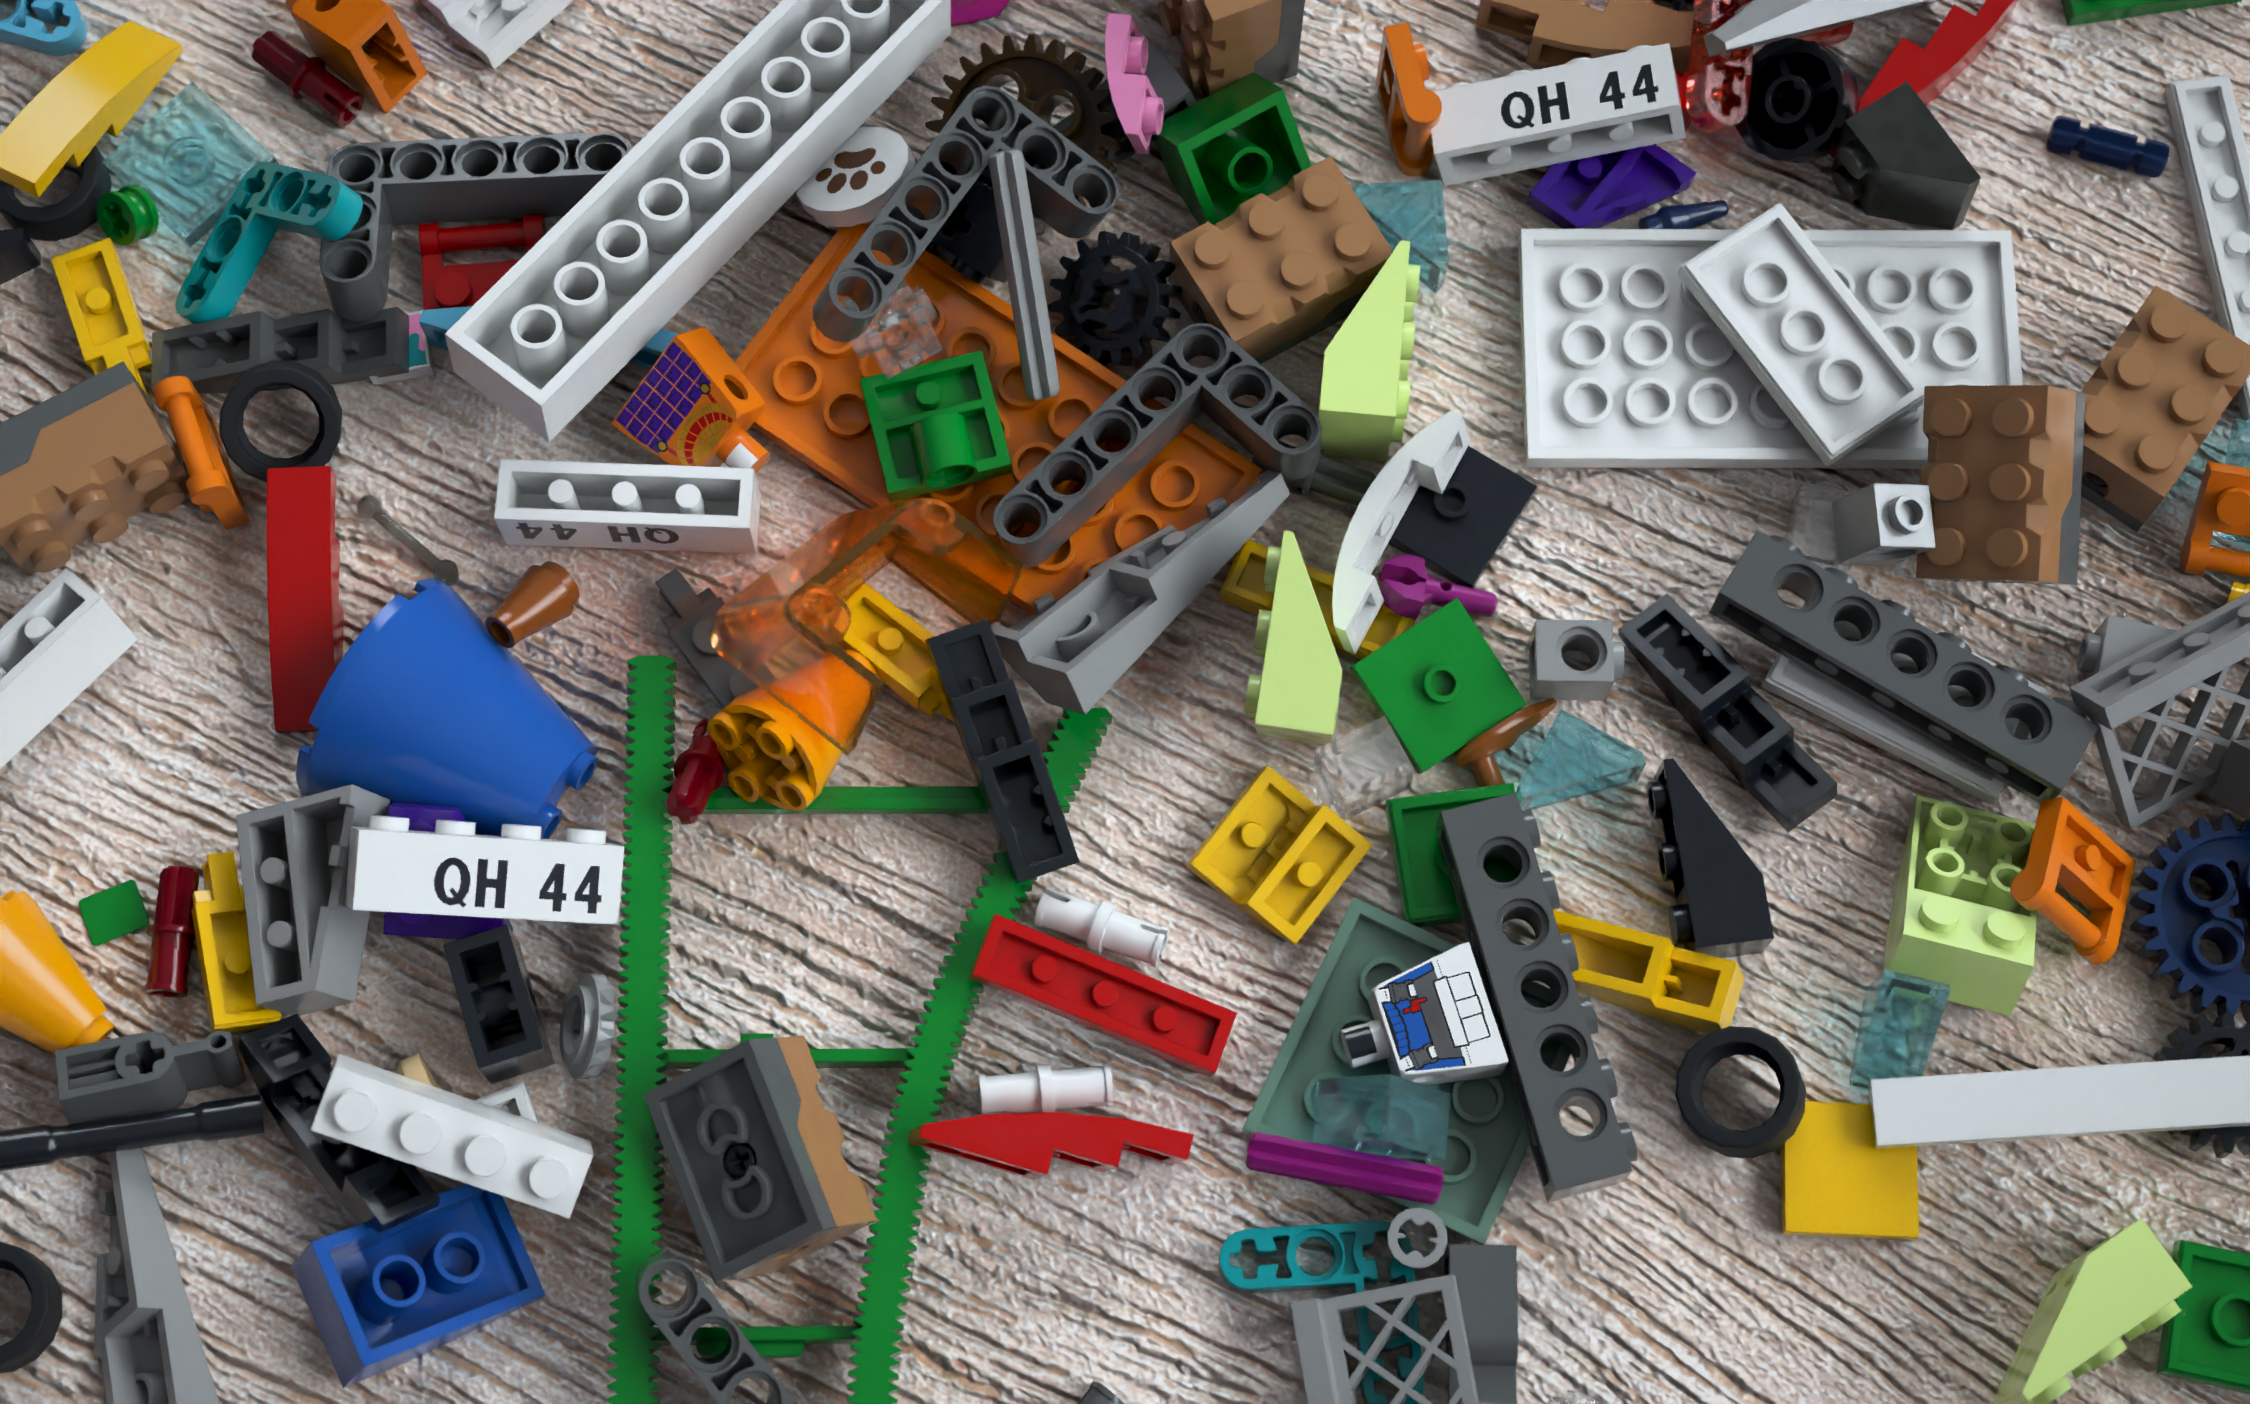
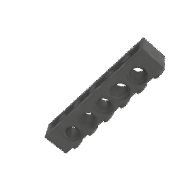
(1917, 700)
(1563, 1160)

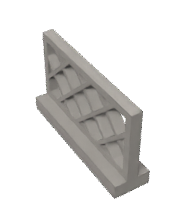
(2147, 687)
(1325, 1350)

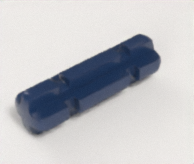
(2107, 146)

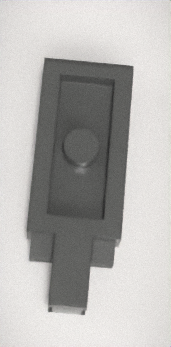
(690, 633)

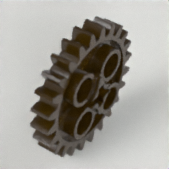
(1043, 85)

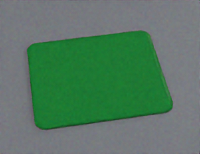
(114, 912)

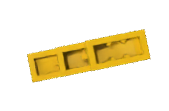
(82, 103)

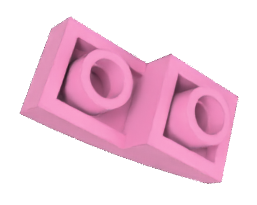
(1132, 94)

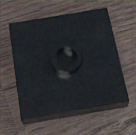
(1466, 522)

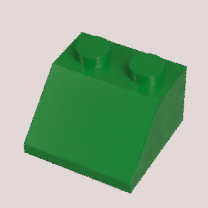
(1231, 148)

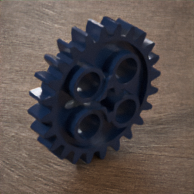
(2179, 918)

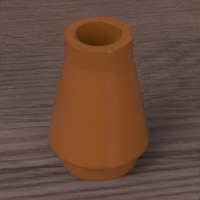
(535, 602)

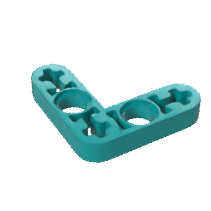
(263, 202)
(1348, 1271)

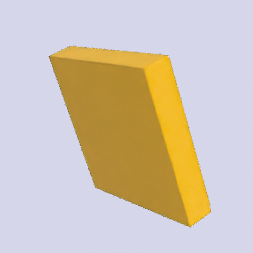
(1842, 1184)

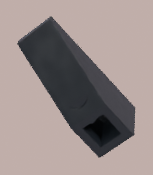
(1715, 883)

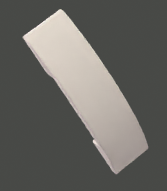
(1424, 461)

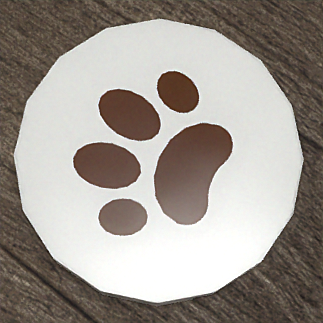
(857, 178)

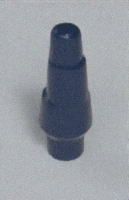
(1685, 216)

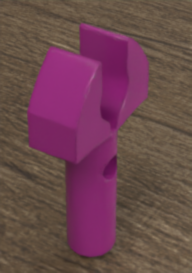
(1409, 588)

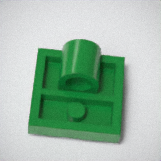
(936, 426)

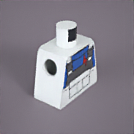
(1431, 1024)

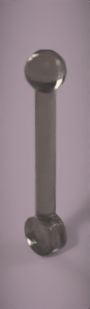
(444, 570)

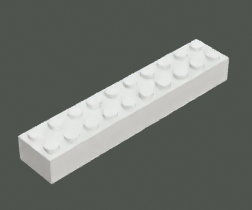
(686, 201)

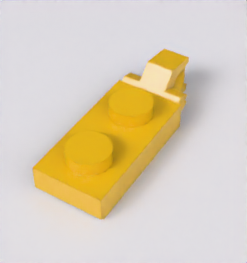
(102, 308)
(895, 649)
(225, 949)

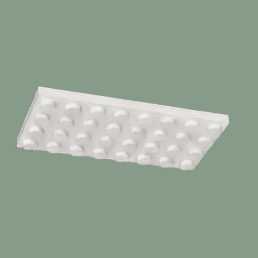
(1642, 377)

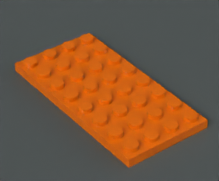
(822, 419)

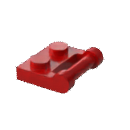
(467, 283)

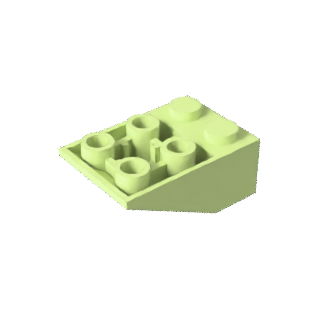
(1367, 367)
(1301, 671)
(1956, 906)
(2108, 1292)

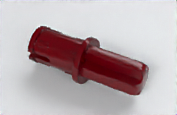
(306, 77)
(697, 775)
(172, 933)

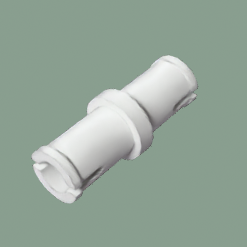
(1101, 926)
(1046, 1090)

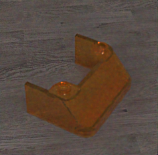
(792, 617)

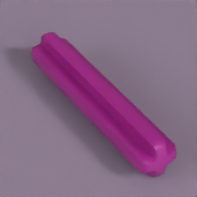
(1344, 1168)

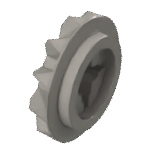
(588, 1026)

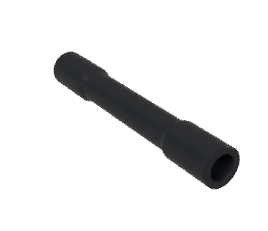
(203, 1122)

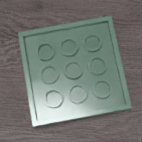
(1484, 1119)

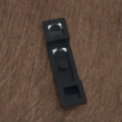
(291, 1077)

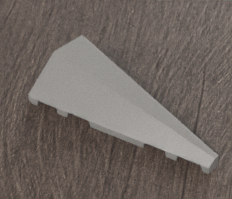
(1773, 20)
(1101, 627)
(142, 1308)

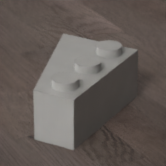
(294, 887)

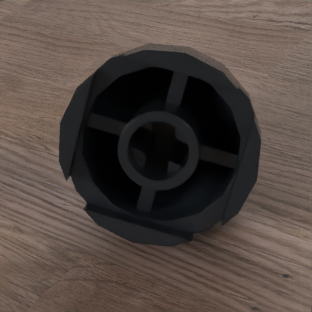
(1798, 101)

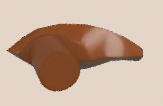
(1502, 736)

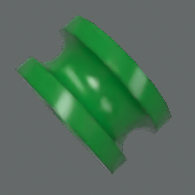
(127, 215)

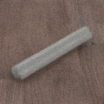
(1024, 274)

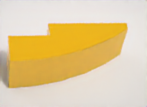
(1652, 975)

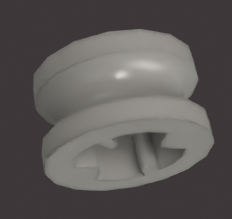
(1419, 1217)

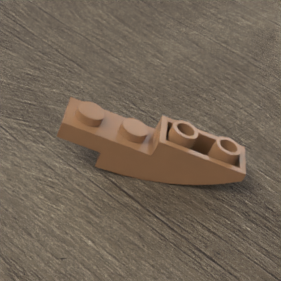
(1574, 30)

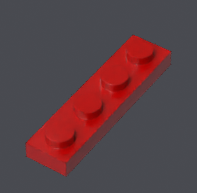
(1102, 995)

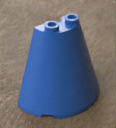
(444, 719)

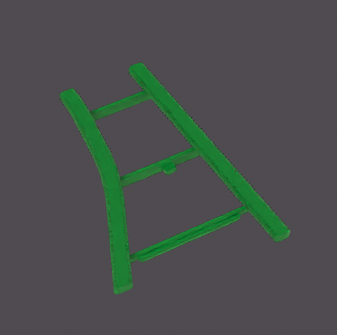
(645, 1059)

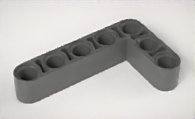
(449, 184)
(937, 193)
(1151, 430)
(700, 1307)

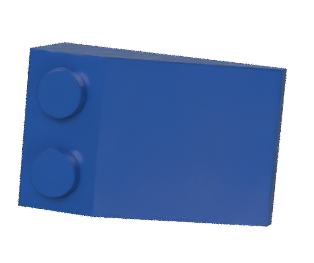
(415, 1284)

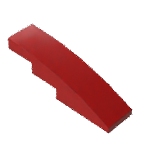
(1944, 58)
(302, 591)
(1029, 1141)

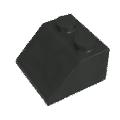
(1903, 164)

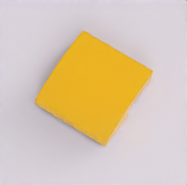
(1278, 855)

